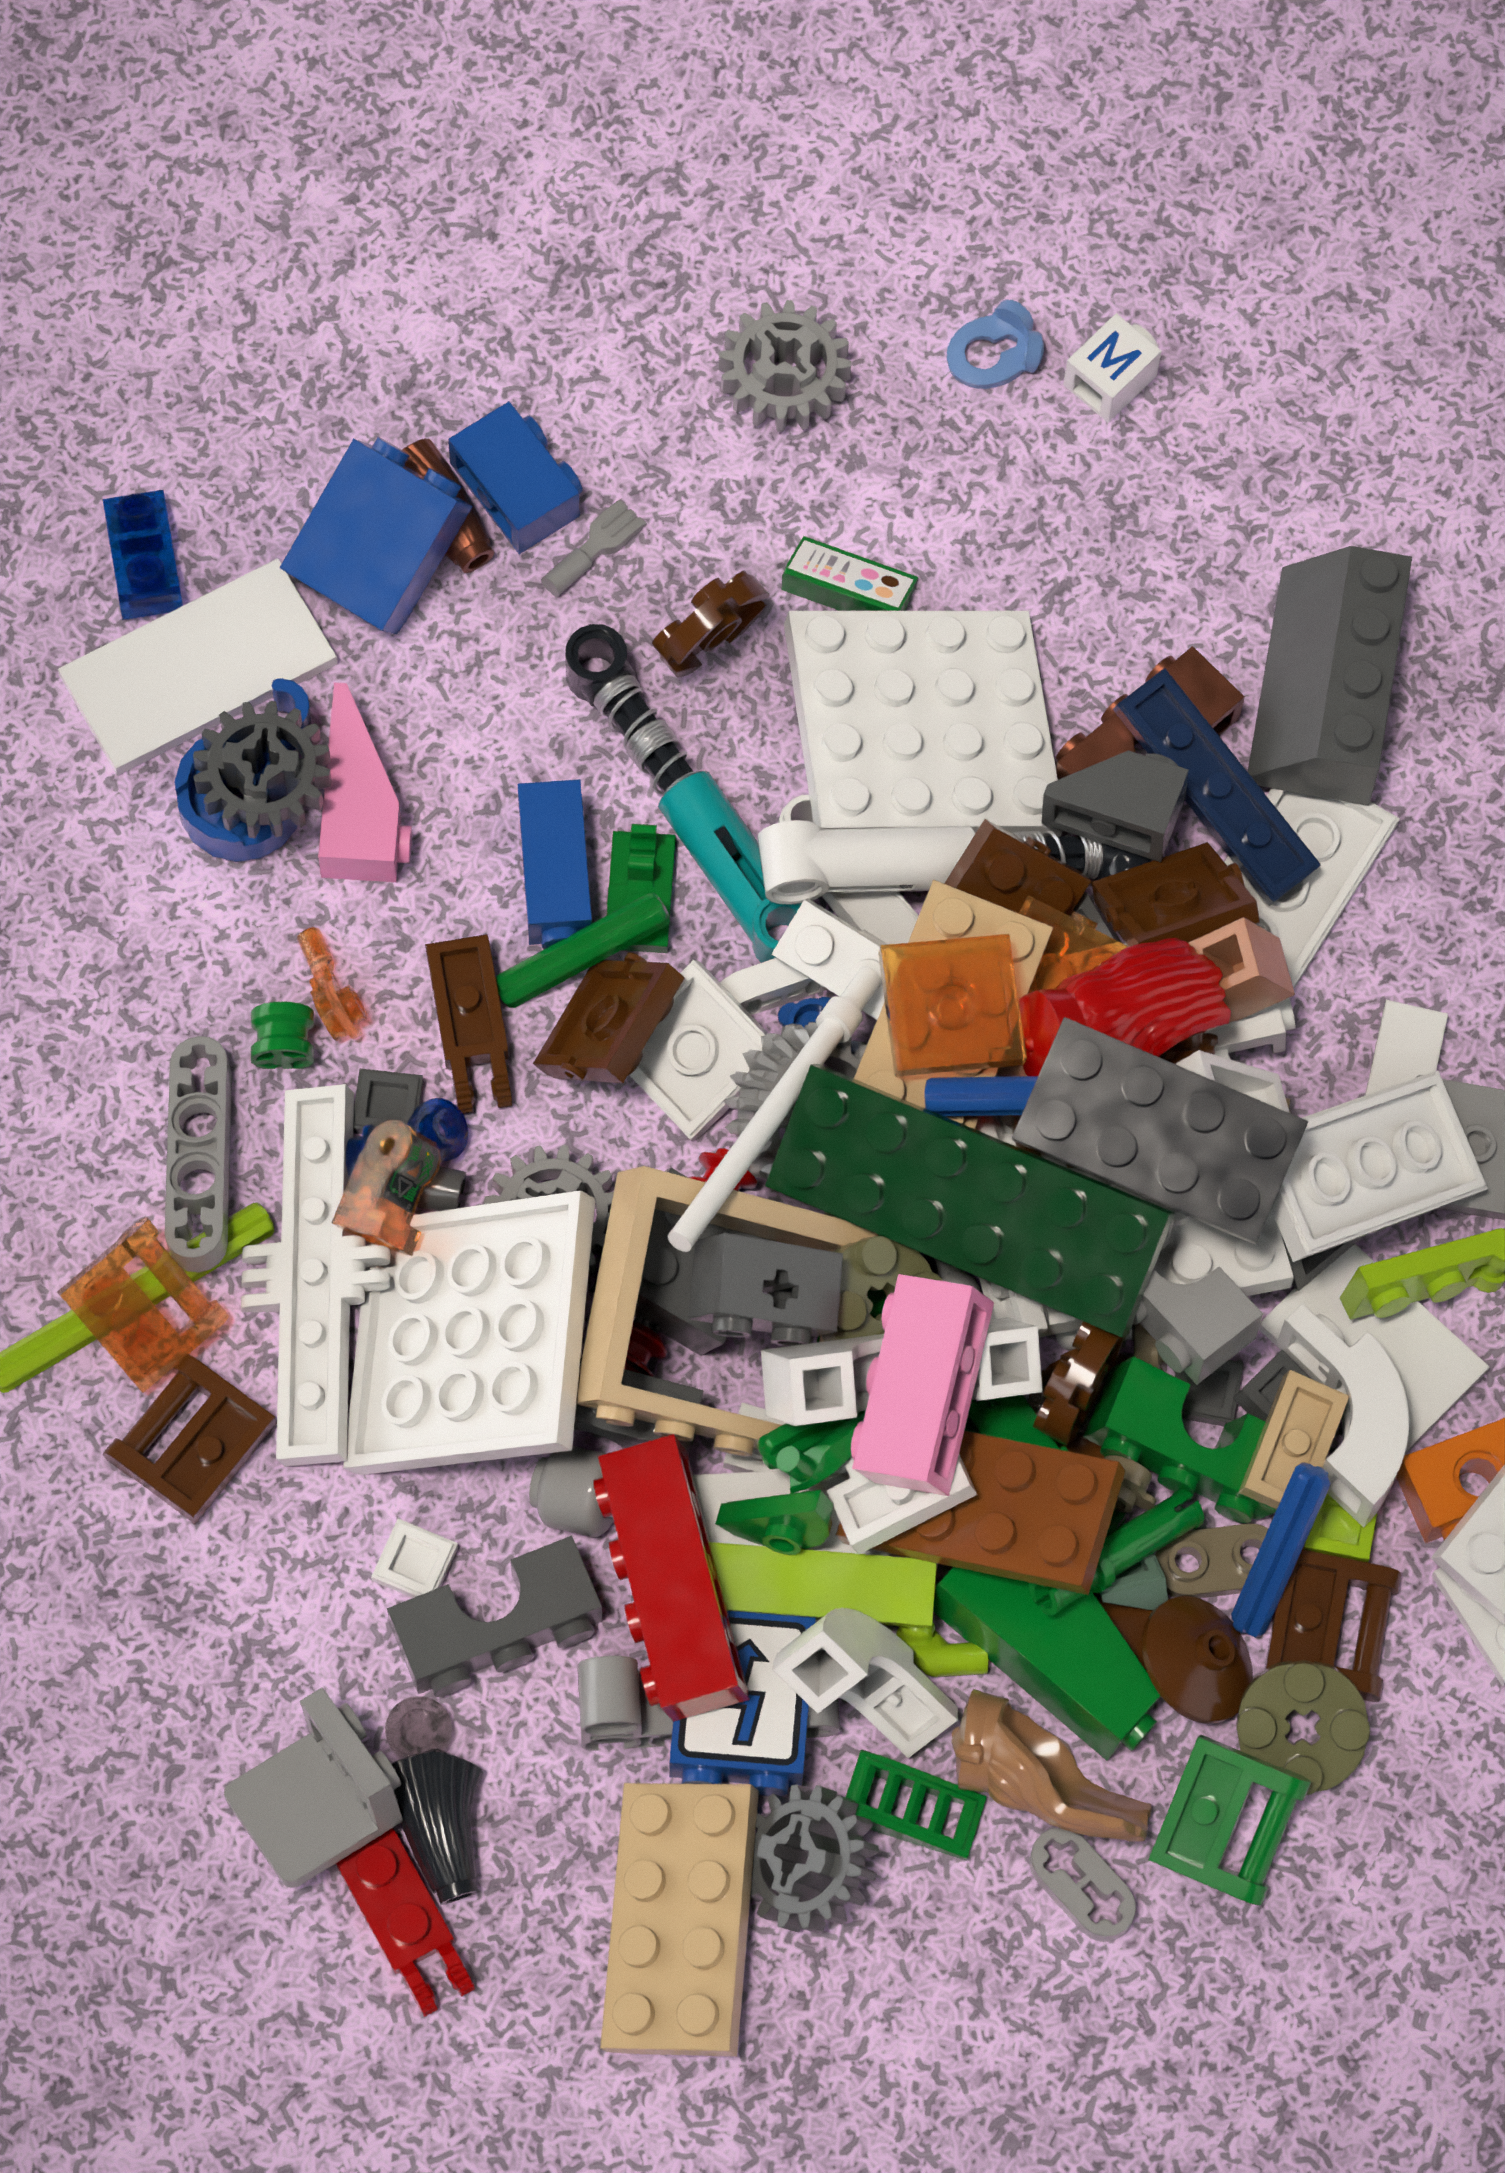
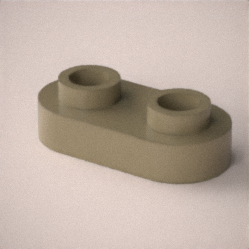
(1219, 1560)

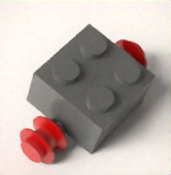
(667, 1285)

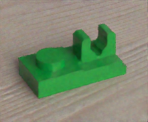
(642, 865)

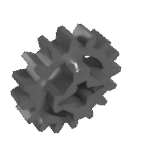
(238, 756)
(809, 1890)

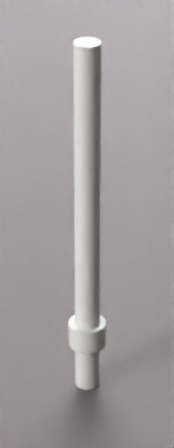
(835, 1025)

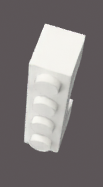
(830, 1377)

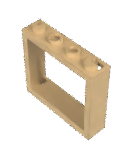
(617, 1289)

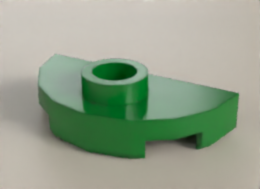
(780, 1521)

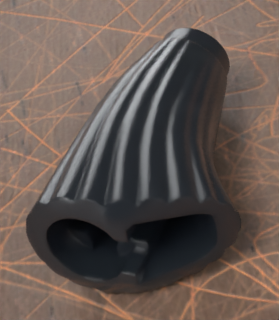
(436, 1818)

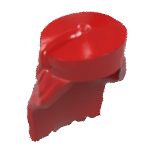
(1139, 995)

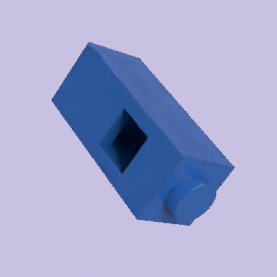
(554, 860)

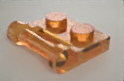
(126, 1318)

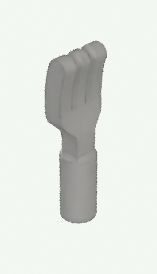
(606, 536)

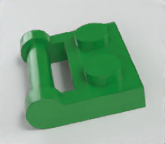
(1208, 1811)

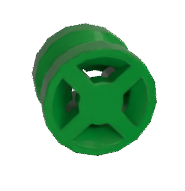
(282, 1035)

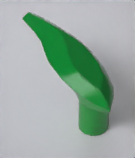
(821, 1459)

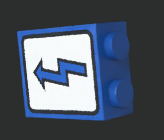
(755, 1739)

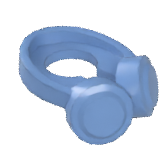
(1008, 321)

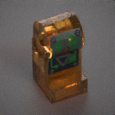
(388, 1187)

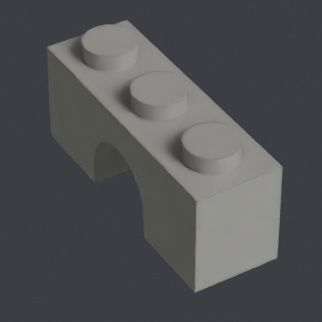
(1197, 1322)

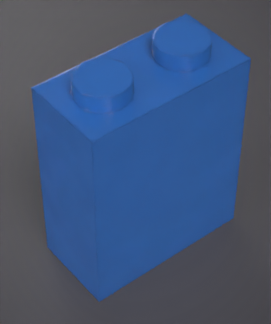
(377, 534)

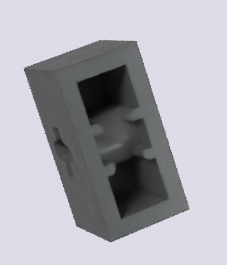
(736, 1269)

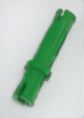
(1129, 1546)

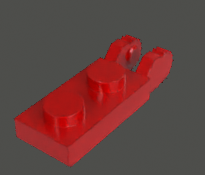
(402, 1915)

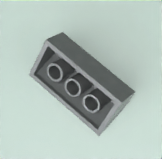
(1330, 674)

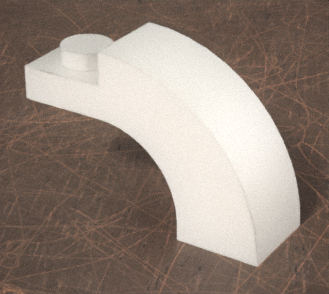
(1375, 1414)
(870, 1669)

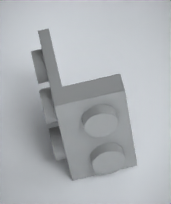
(317, 1795)

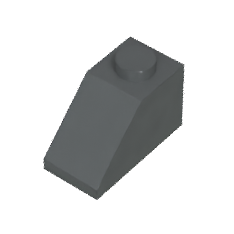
(1120, 802)

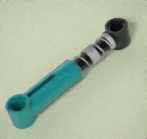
(690, 798)

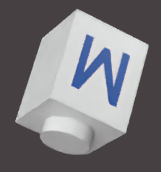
(1113, 367)

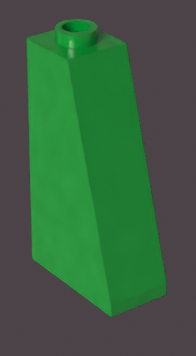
(1065, 1661)

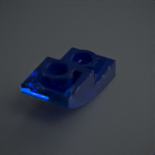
(142, 554)

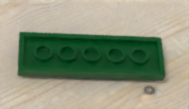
(970, 1200)

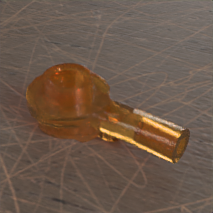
(337, 1007)

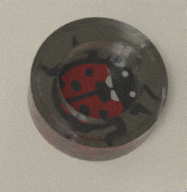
(417, 1726)

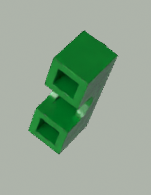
(1143, 1422)

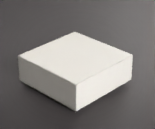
(414, 1560)

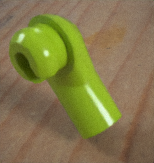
(941, 1658)

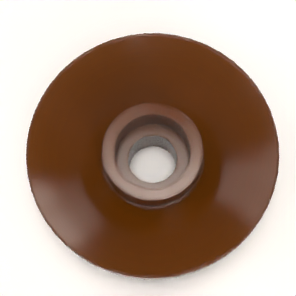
(1196, 1659)

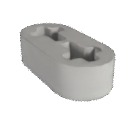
(1070, 1895)

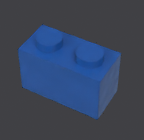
(515, 476)

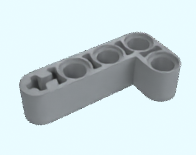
(618, 1710)

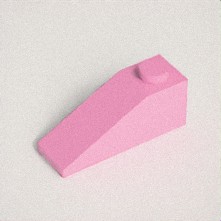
(360, 810)

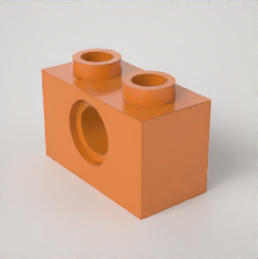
(1432, 1477)

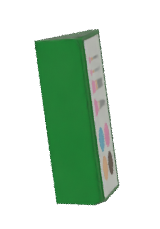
(845, 579)

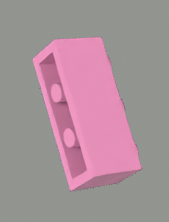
(921, 1384)

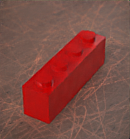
(671, 1579)

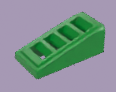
(896, 1773)

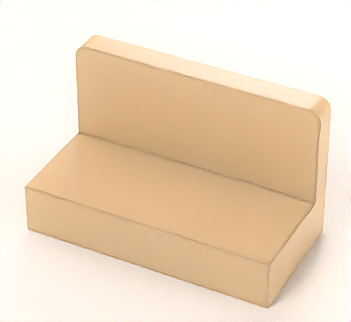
(1295, 1432)

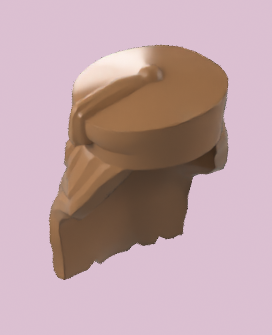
(1037, 1773)

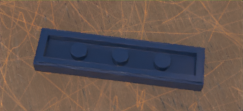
(1218, 787)

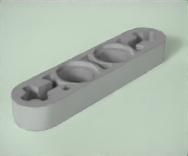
(195, 1153)

